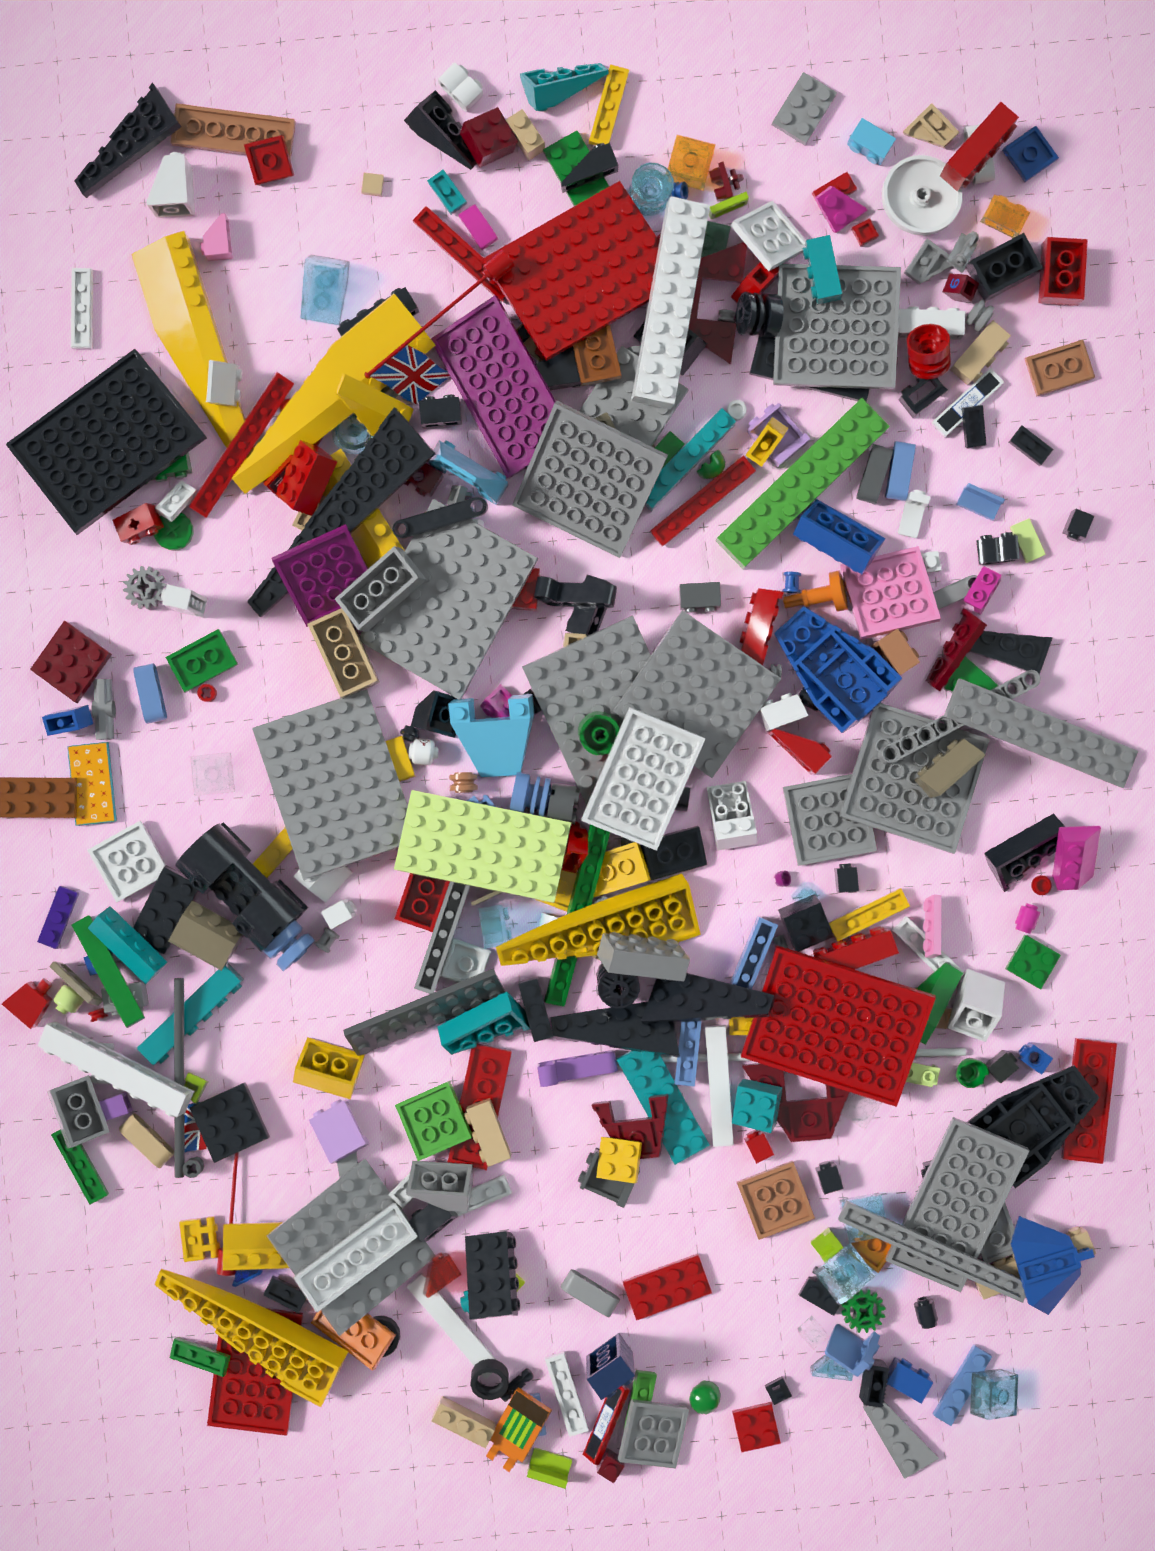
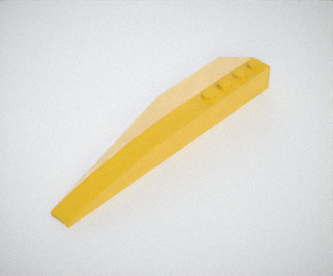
(185, 321)
(316, 406)

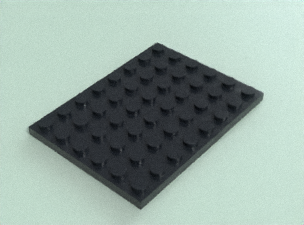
(106, 441)

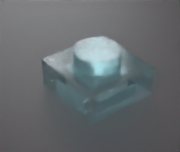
(802, 892)

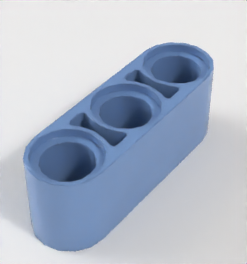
(900, 471)
(150, 693)

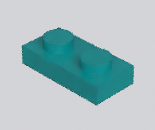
(447, 192)

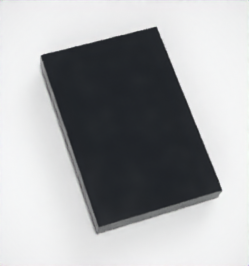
(676, 853)

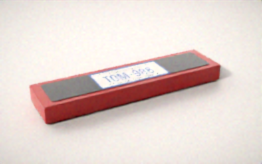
(605, 1425)

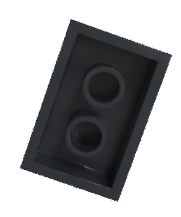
(1004, 267)

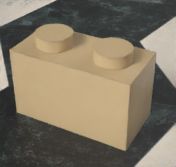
(526, 134)

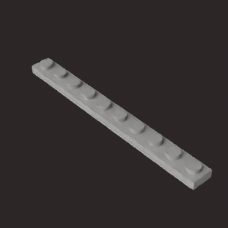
(932, 1250)

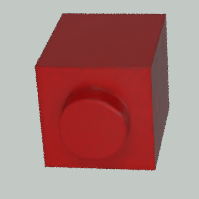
(758, 1145)

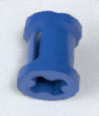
(792, 582)

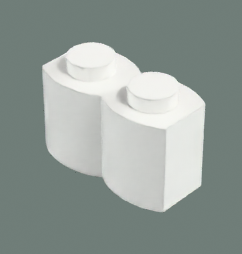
(460, 86)

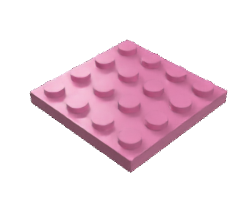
(891, 594)

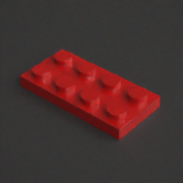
(667, 1286)

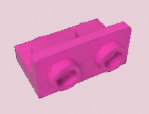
(982, 589)
(496, 703)

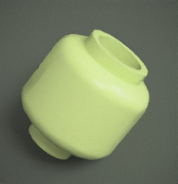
(67, 1000)

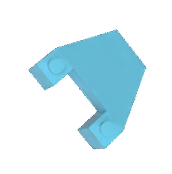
(489, 484)
(494, 744)

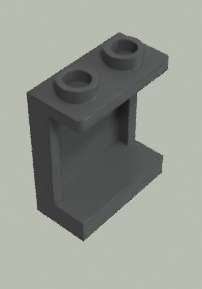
(610, 1189)

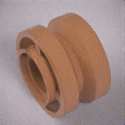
(463, 782)

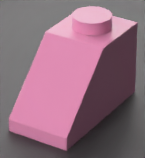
(217, 240)

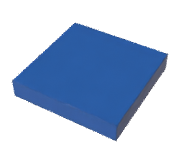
(1030, 154)

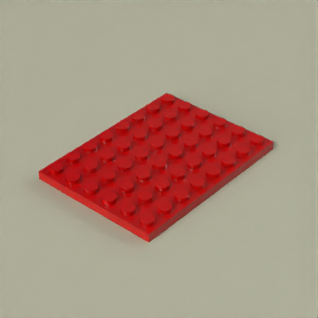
(581, 270)
(839, 1026)

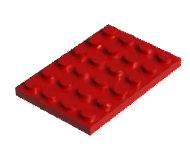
(249, 1396)

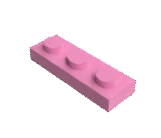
(932, 926)

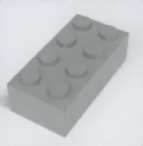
(380, 589)
(643, 956)

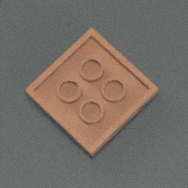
(775, 1200)

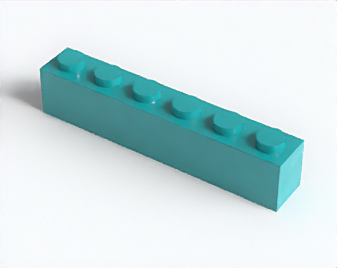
(690, 456)
(196, 1008)

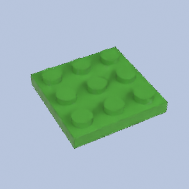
(434, 1120)

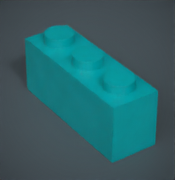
(822, 269)

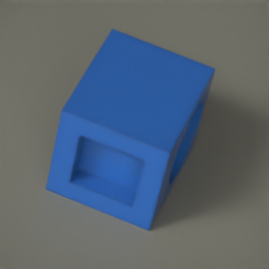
(1042, 1061)

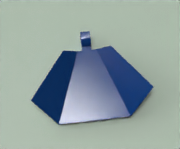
(1046, 1263)

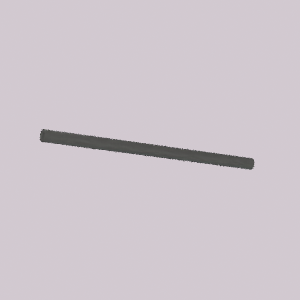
(179, 1122)

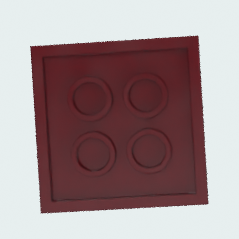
(70, 661)

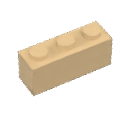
(981, 353)
(488, 1132)
(463, 1422)

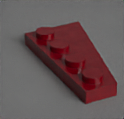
(955, 650)

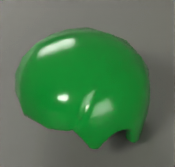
(715, 468)
(971, 1072)
(705, 1397)

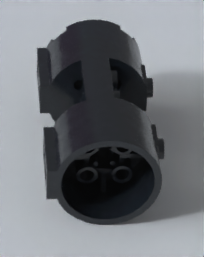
(220, 865)

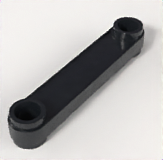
(440, 517)

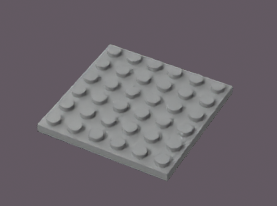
(841, 340)
(589, 479)
(701, 687)
(891, 798)
(332, 1218)

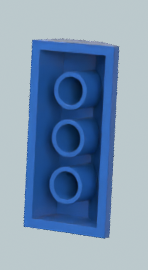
(838, 536)

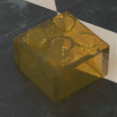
(691, 161)

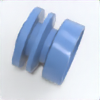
(530, 795)

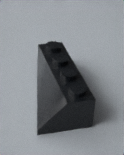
(1023, 851)

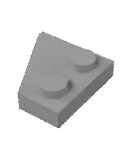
(927, 262)

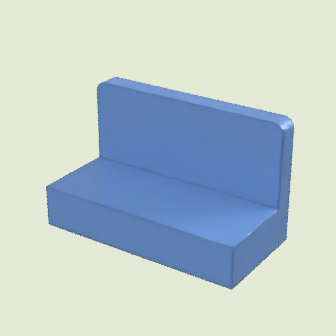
(980, 501)

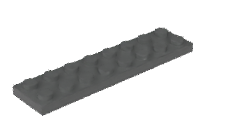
(423, 1012)

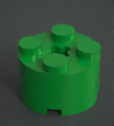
(590, 724)

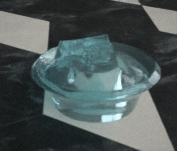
(351, 435)

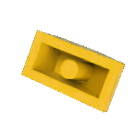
(767, 441)

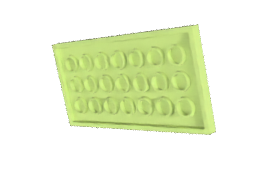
(482, 846)

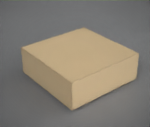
(372, 184)

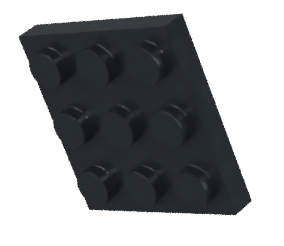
(229, 1122)

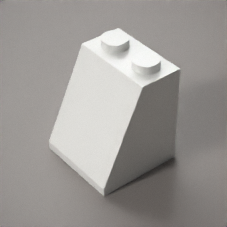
(173, 188)
(977, 1005)

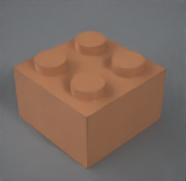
(896, 651)

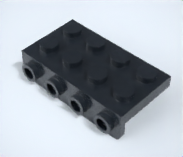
(492, 1275)

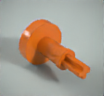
(834, 592)

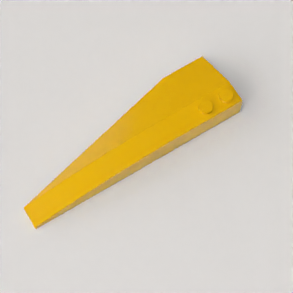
(654, 910)
(287, 1350)

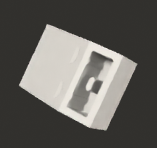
(732, 815)

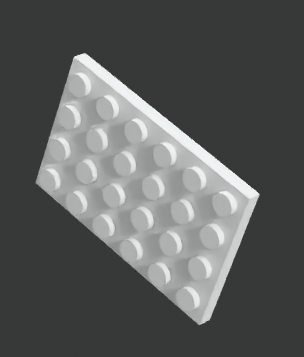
(643, 778)

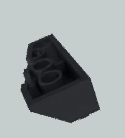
(436, 125)

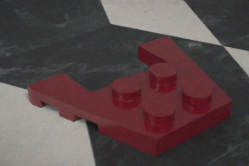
(644, 1130)

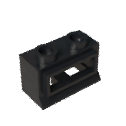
(914, 409)

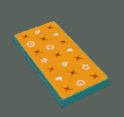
(95, 787)

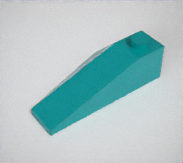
(552, 88)

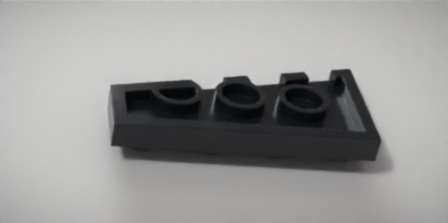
(1015, 650)

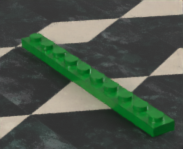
(581, 897)

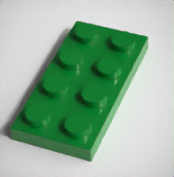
(564, 157)

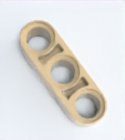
(146, 1140)

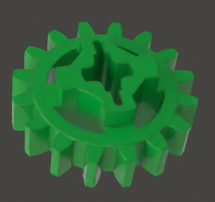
(869, 1315)

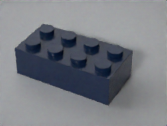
(610, 1367)

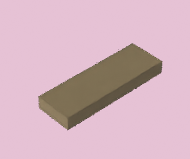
(76, 983)

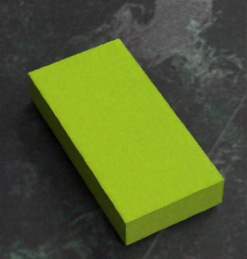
(728, 205)

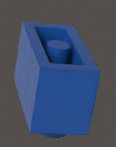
(67, 720)
(909, 1380)

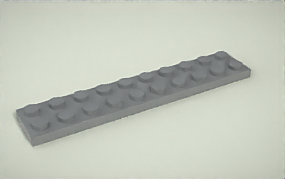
(1040, 733)

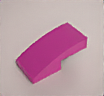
(478, 227)

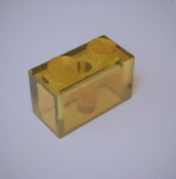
(1005, 216)

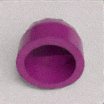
(782, 882)

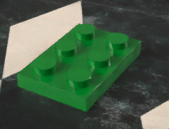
(201, 660)

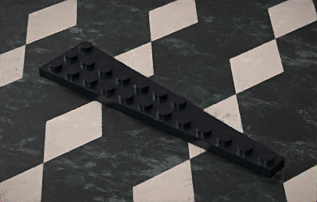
(373, 478)

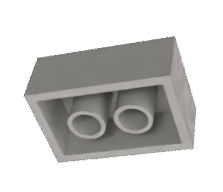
(78, 1111)

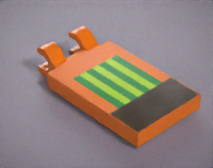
(518, 1428)

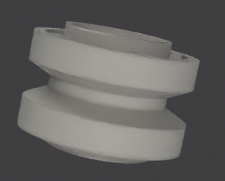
(979, 315)

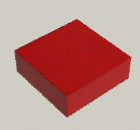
(865, 232)

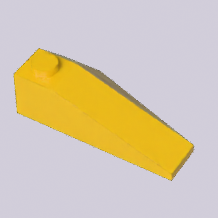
(369, 403)

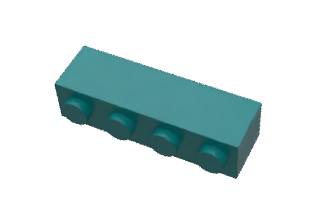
(127, 945)

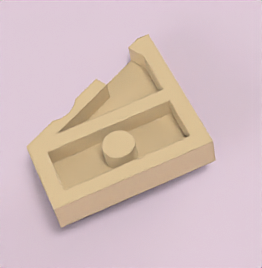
(932, 128)

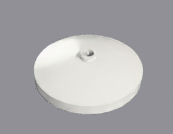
(918, 197)

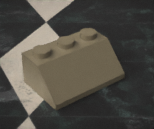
(948, 767)
(206, 935)

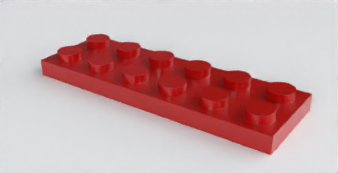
(1096, 1064)
(483, 1080)

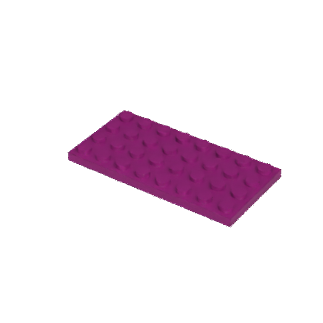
(497, 382)

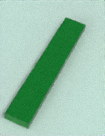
(109, 973)

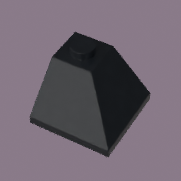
(433, 714)

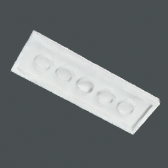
(355, 1257)

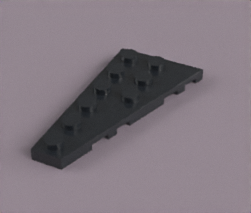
(133, 137)
(617, 1029)

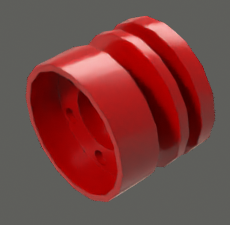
(929, 351)

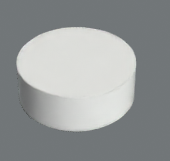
(736, 409)

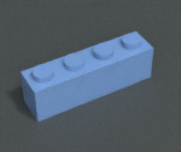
(754, 953)

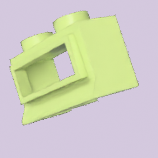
(923, 1074)

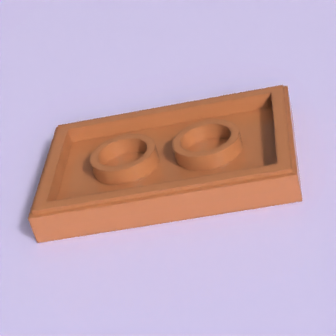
(1059, 368)

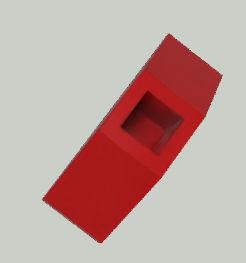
(756, 281)

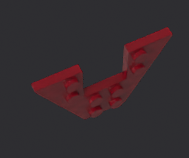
(722, 266)
(802, 1118)

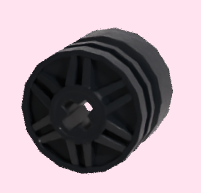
(759, 314)
(617, 996)

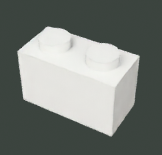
(339, 913)

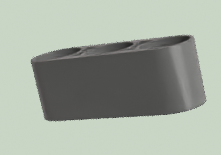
(874, 474)

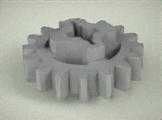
(143, 579)

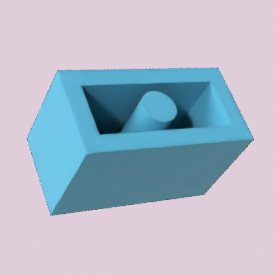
(870, 142)

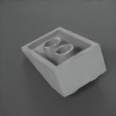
(441, 1184)

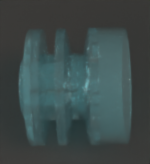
(651, 178)

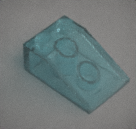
(324, 289)

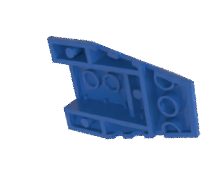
(835, 668)

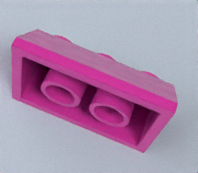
(1075, 856)

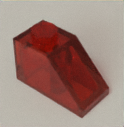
(439, 1274)

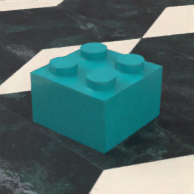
(756, 1105)

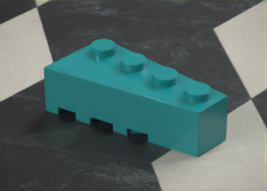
(483, 1024)

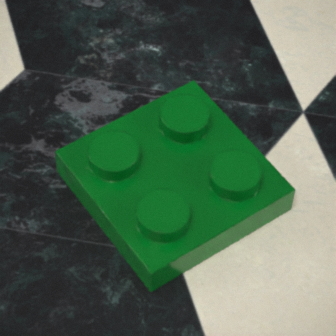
(1032, 962)

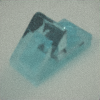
(825, 1368)

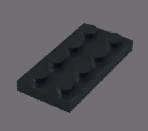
(164, 908)

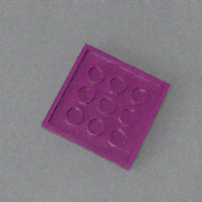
(320, 572)

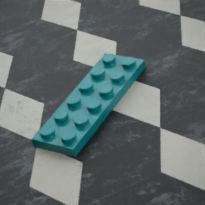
(651, 1077)

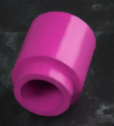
(1027, 918)

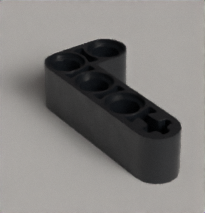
(574, 594)

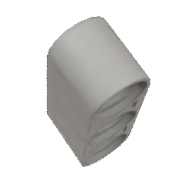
(590, 1293)

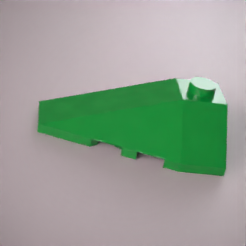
(942, 984)

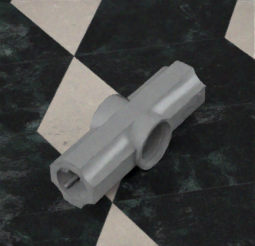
(103, 709)

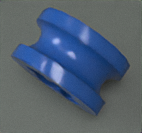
(680, 190)

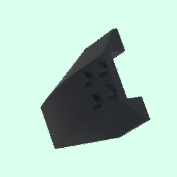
(1039, 1116)

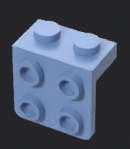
(852, 1351)

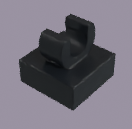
(778, 1390)

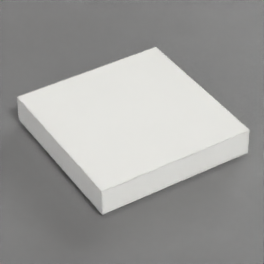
(464, 961)

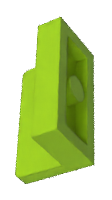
(549, 1468)

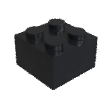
(805, 923)

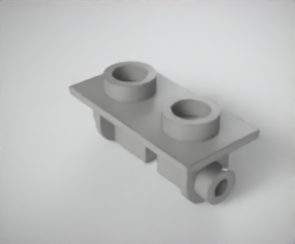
(963, 251)

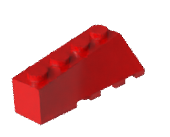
(760, 623)

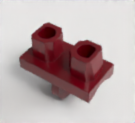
(719, 174)

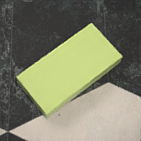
(1028, 540)

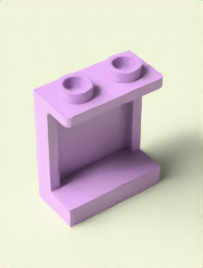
(791, 441)
(338, 1131)

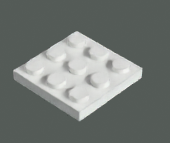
(769, 235)
(128, 861)

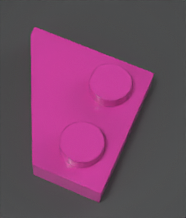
(838, 208)

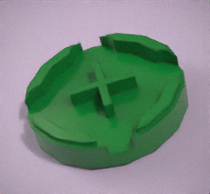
(175, 534)

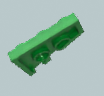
(971, 673)

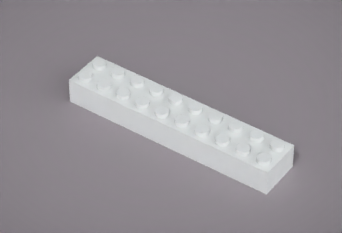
(670, 303)

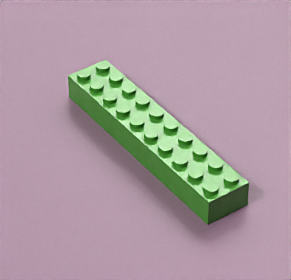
(802, 483)

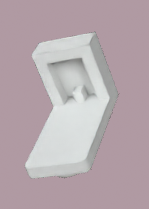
(913, 513)

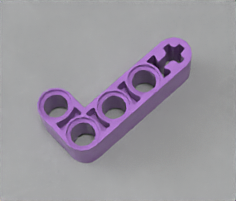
(576, 1067)

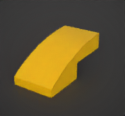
(400, 758)

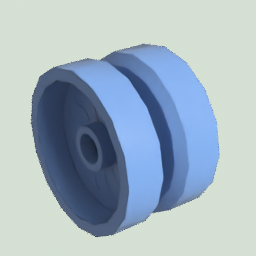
(289, 946)

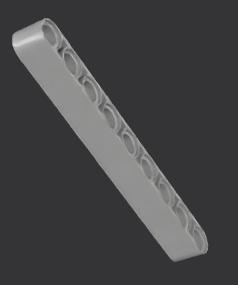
(932, 727)

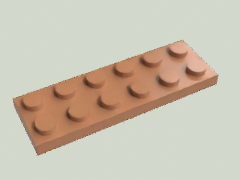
(227, 129)

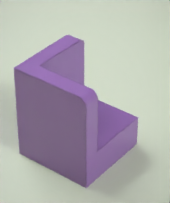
(116, 1106)

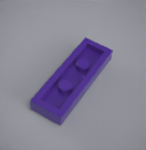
(58, 917)

